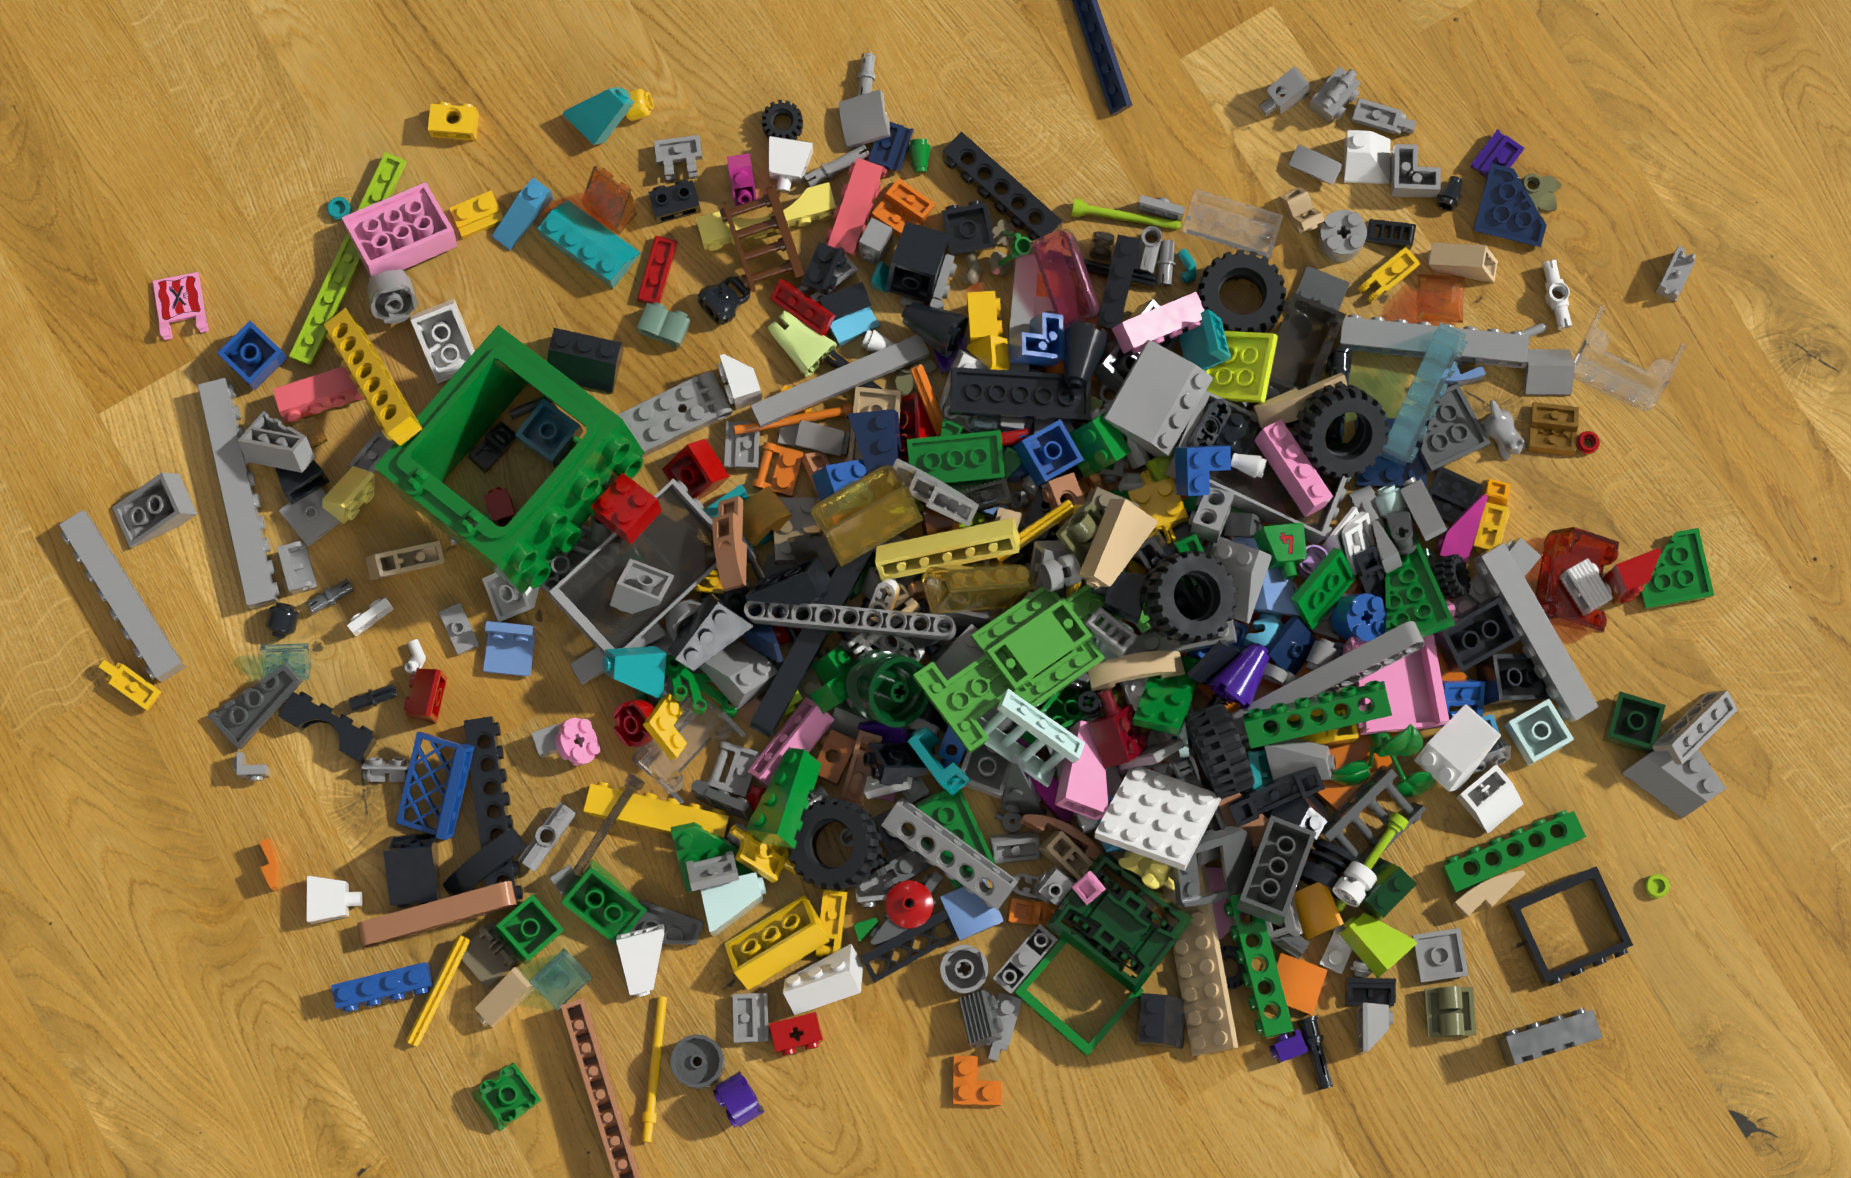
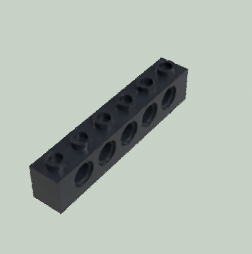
(964, 147)

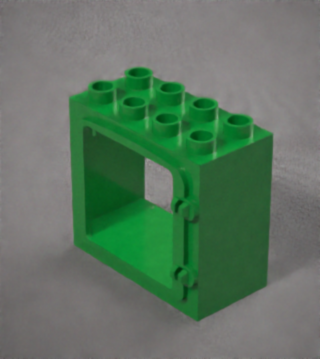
(458, 420)

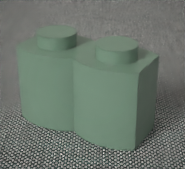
(663, 324)

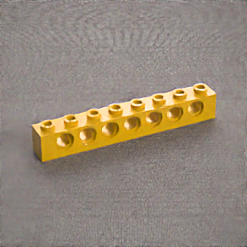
(372, 377)

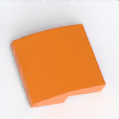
(902, 205)
(1300, 982)

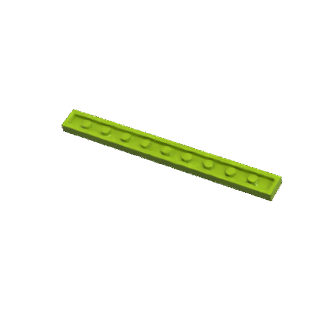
(343, 267)

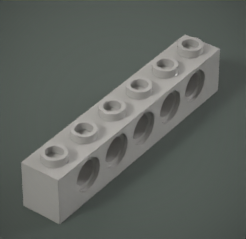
(962, 853)

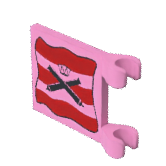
(179, 300)

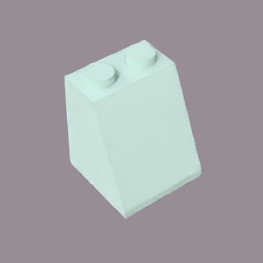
(731, 901)

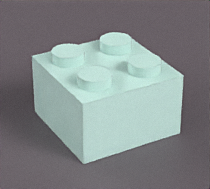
(1538, 732)

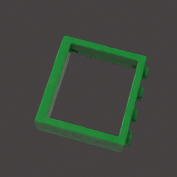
(1056, 1022)

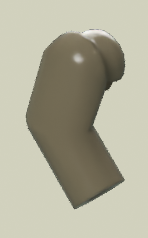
(974, 271)

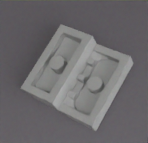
(864, 119)

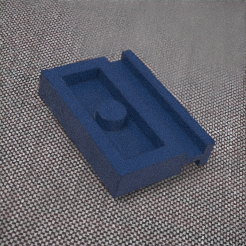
(892, 150)

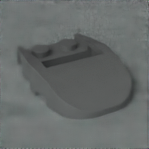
(1236, 864)

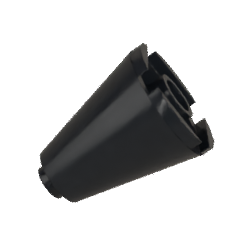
(936, 326)
(1082, 352)

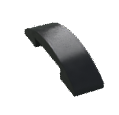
(1369, 573)
(1274, 794)
(484, 863)

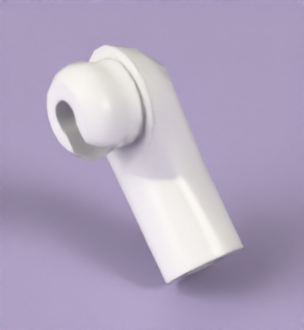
(417, 658)

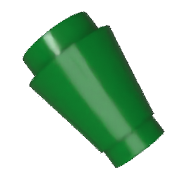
(919, 154)

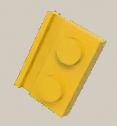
(476, 214)

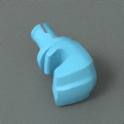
(1270, 623)

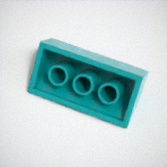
(588, 243)

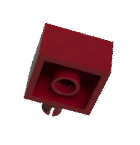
(1114, 732)

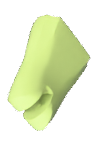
(801, 343)

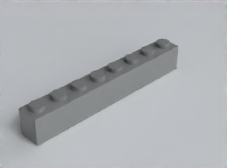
(1412, 340)
(121, 595)
(1536, 633)

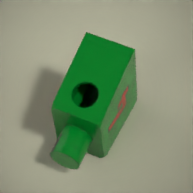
(1286, 546)

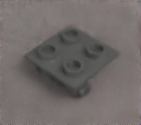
(1322, 288)

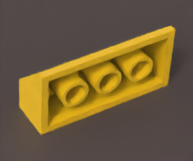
(776, 942)

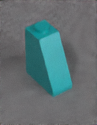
(600, 114)
(637, 667)

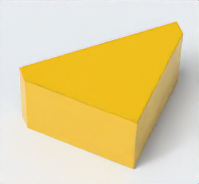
(991, 351)

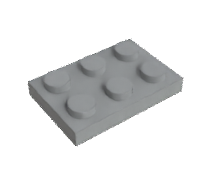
(798, 524)

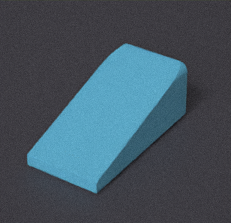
(853, 326)

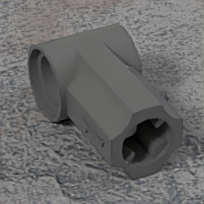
(1292, 945)

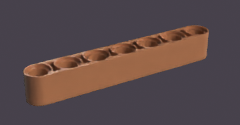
(436, 914)

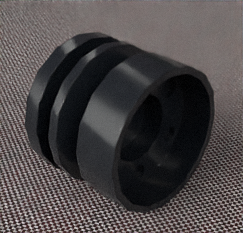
(1329, 864)

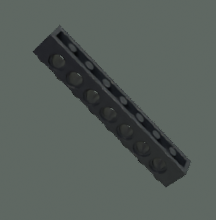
(476, 730)

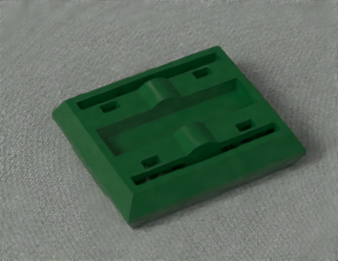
(1121, 924)

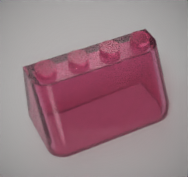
(1066, 277)

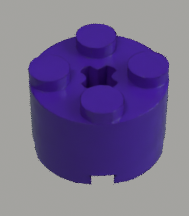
(739, 1099)

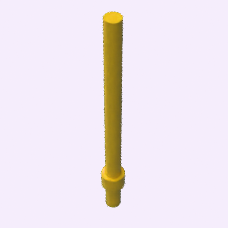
(649, 1115)

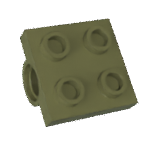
(1080, 531)
(1450, 1011)

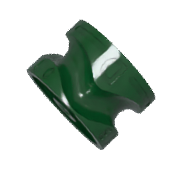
(884, 689)

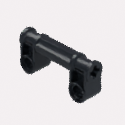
(1338, 362)

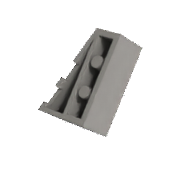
(275, 445)

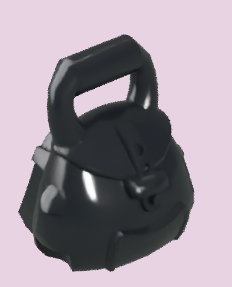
(721, 301)

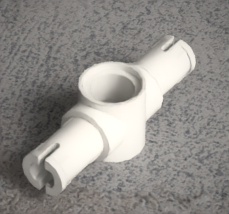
(1554, 283)

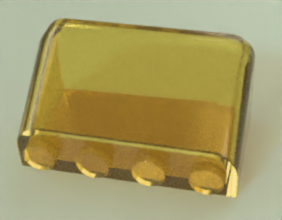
(866, 514)
(976, 586)

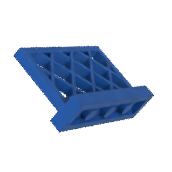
(451, 795)

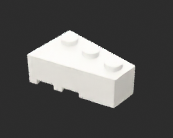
(825, 981)

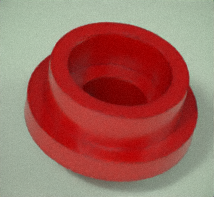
(1592, 437)

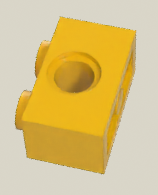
(463, 129)

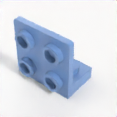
(509, 648)

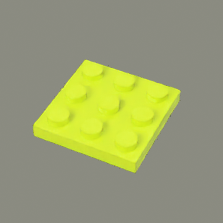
(1249, 369)

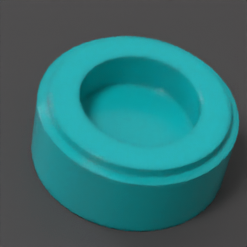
(338, 208)

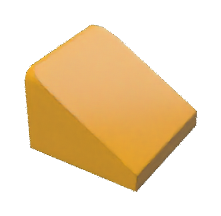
(1497, 492)

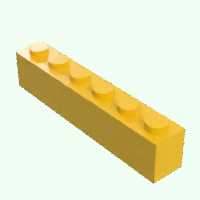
(653, 813)

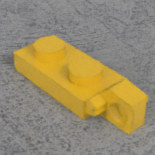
(131, 684)

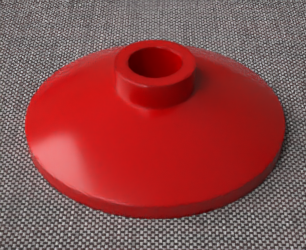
(913, 916)

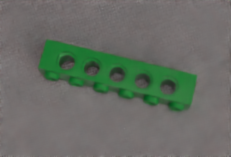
(1309, 724)
(1570, 831)
(1263, 951)

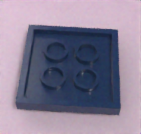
(1387, 472)

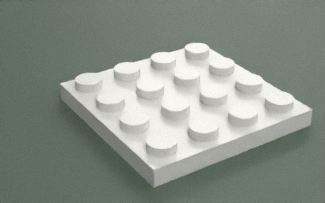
(1158, 817)

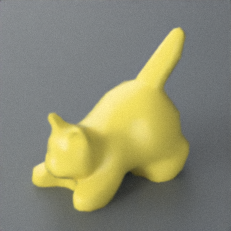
(1152, 872)

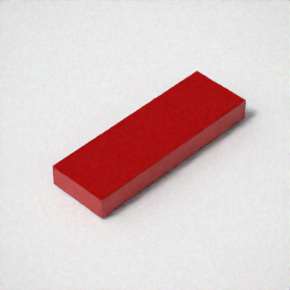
(657, 270)
(802, 307)

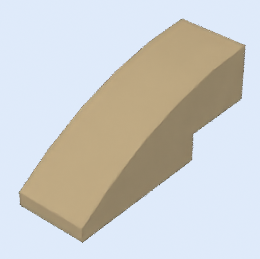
(1487, 893)

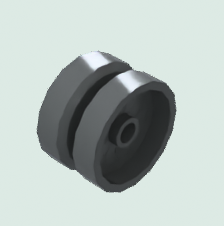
(697, 1076)

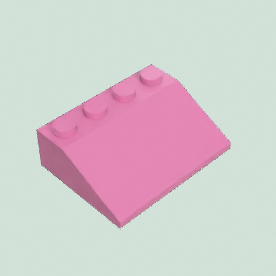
(400, 231)

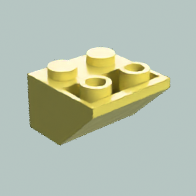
(349, 494)

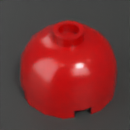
(630, 720)

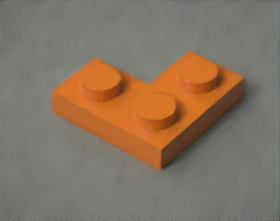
(968, 1089)

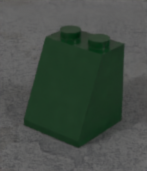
(1388, 890)

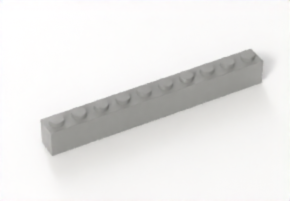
(239, 495)

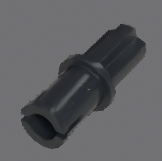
(372, 697)

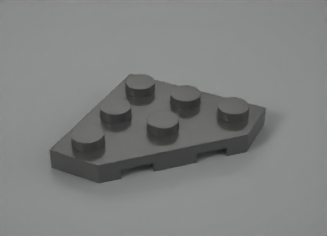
(1452, 431)

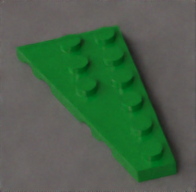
(1415, 595)

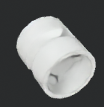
(1353, 886)

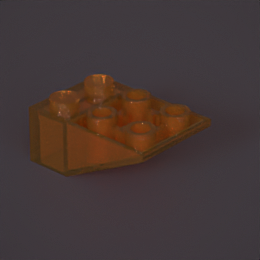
(609, 200)

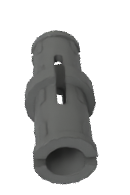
(330, 596)

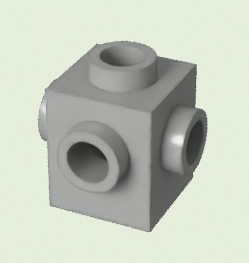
(1057, 878)

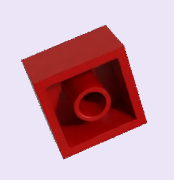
(626, 508)

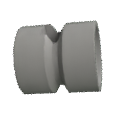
(1060, 572)

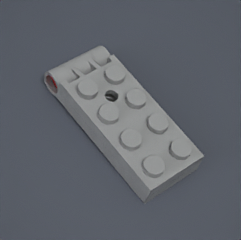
(660, 423)

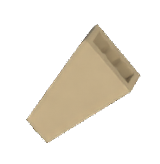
(1115, 542)

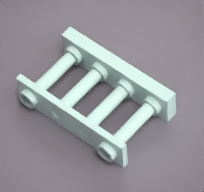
(1040, 726)

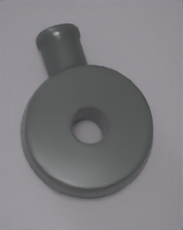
(1005, 821)

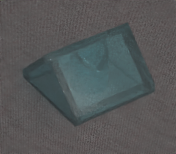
(560, 979)

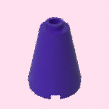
(1241, 676)

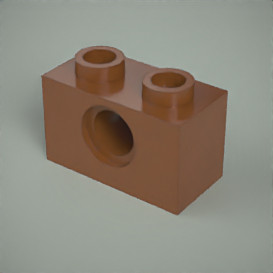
(844, 747)

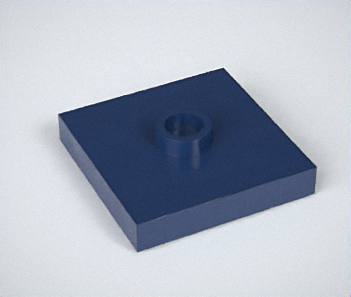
(1291, 646)

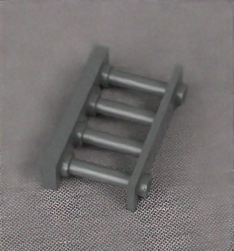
(1364, 797)

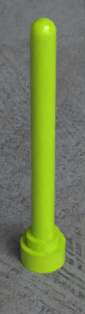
(1081, 209)
(1396, 824)

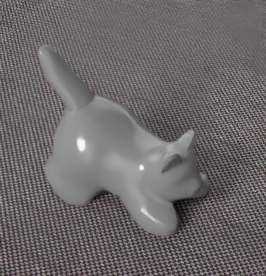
(1501, 428)

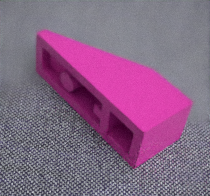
(1461, 534)

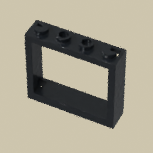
(1578, 967)

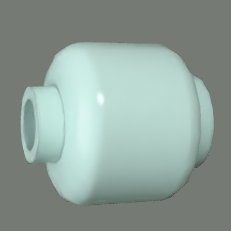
(1390, 500)

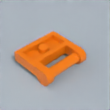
(786, 470)

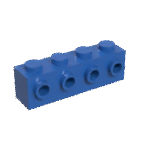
(382, 986)

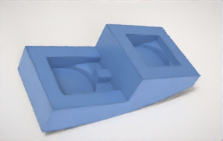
(1466, 378)

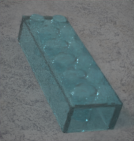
(1422, 394)

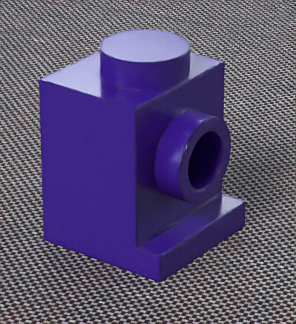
(1288, 1047)

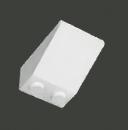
(443, 338)
(1458, 749)

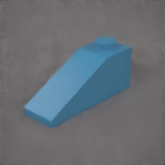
(523, 213)

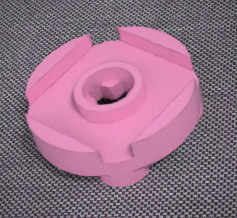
(577, 753)

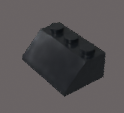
(586, 359)

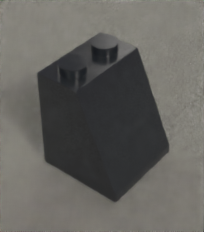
(917, 262)
(412, 869)
(1160, 1021)

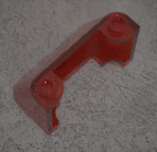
(1560, 552)

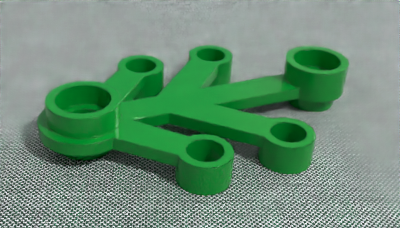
(696, 683)

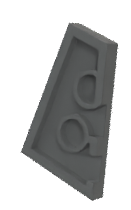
(677, 926)

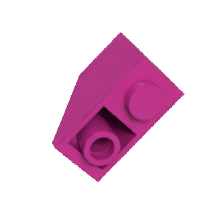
(741, 178)

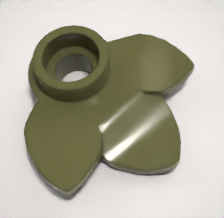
(1544, 190)
(904, 379)

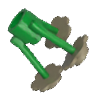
(1020, 246)

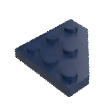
(1508, 209)

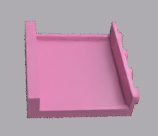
(1412, 690)

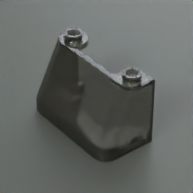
(1303, 343)

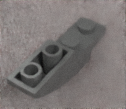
(889, 928)

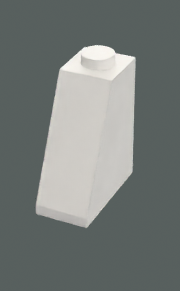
(640, 958)

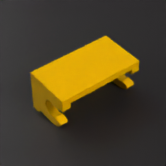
(1491, 527)

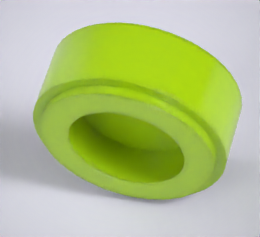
(1656, 886)

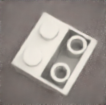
(742, 382)
(1491, 799)

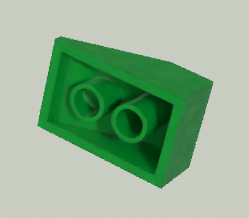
(603, 902)

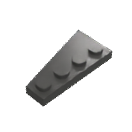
(253, 708)

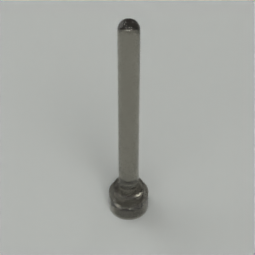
(632, 785)

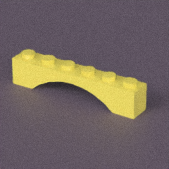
(814, 204)

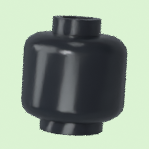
(282, 619)

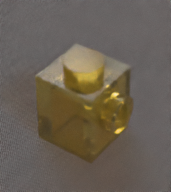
(312, 430)

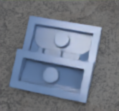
(970, 913)

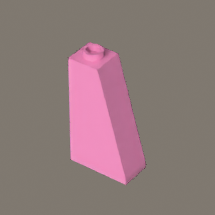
(1084, 783)

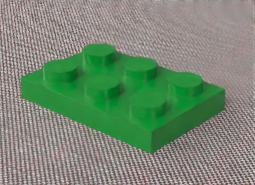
(1323, 588)

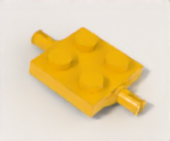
(1161, 503)
(761, 858)

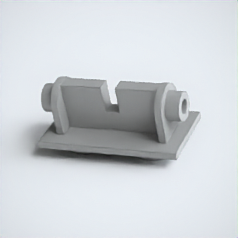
(1497, 755)
(377, 768)

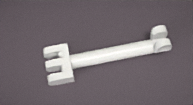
(911, 606)

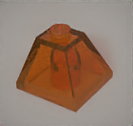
(1440, 298)

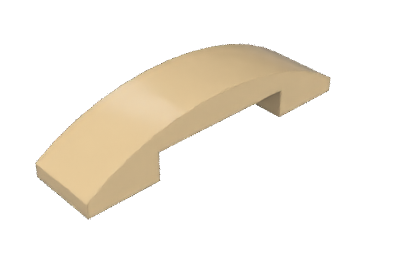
(1135, 667)

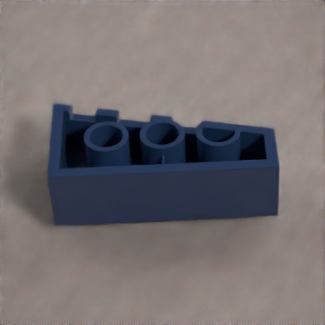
(877, 437)

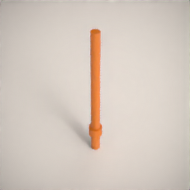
(795, 419)

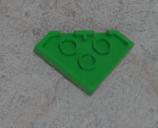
(1679, 573)
(698, 844)

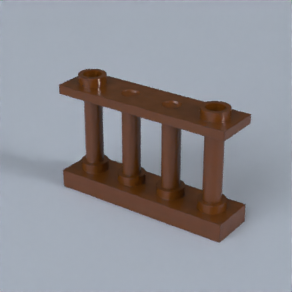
(784, 243)

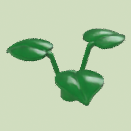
(1404, 744)

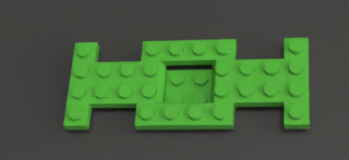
(1016, 650)

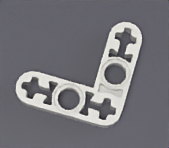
(888, 604)

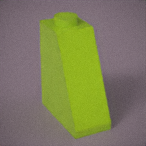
(1376, 942)

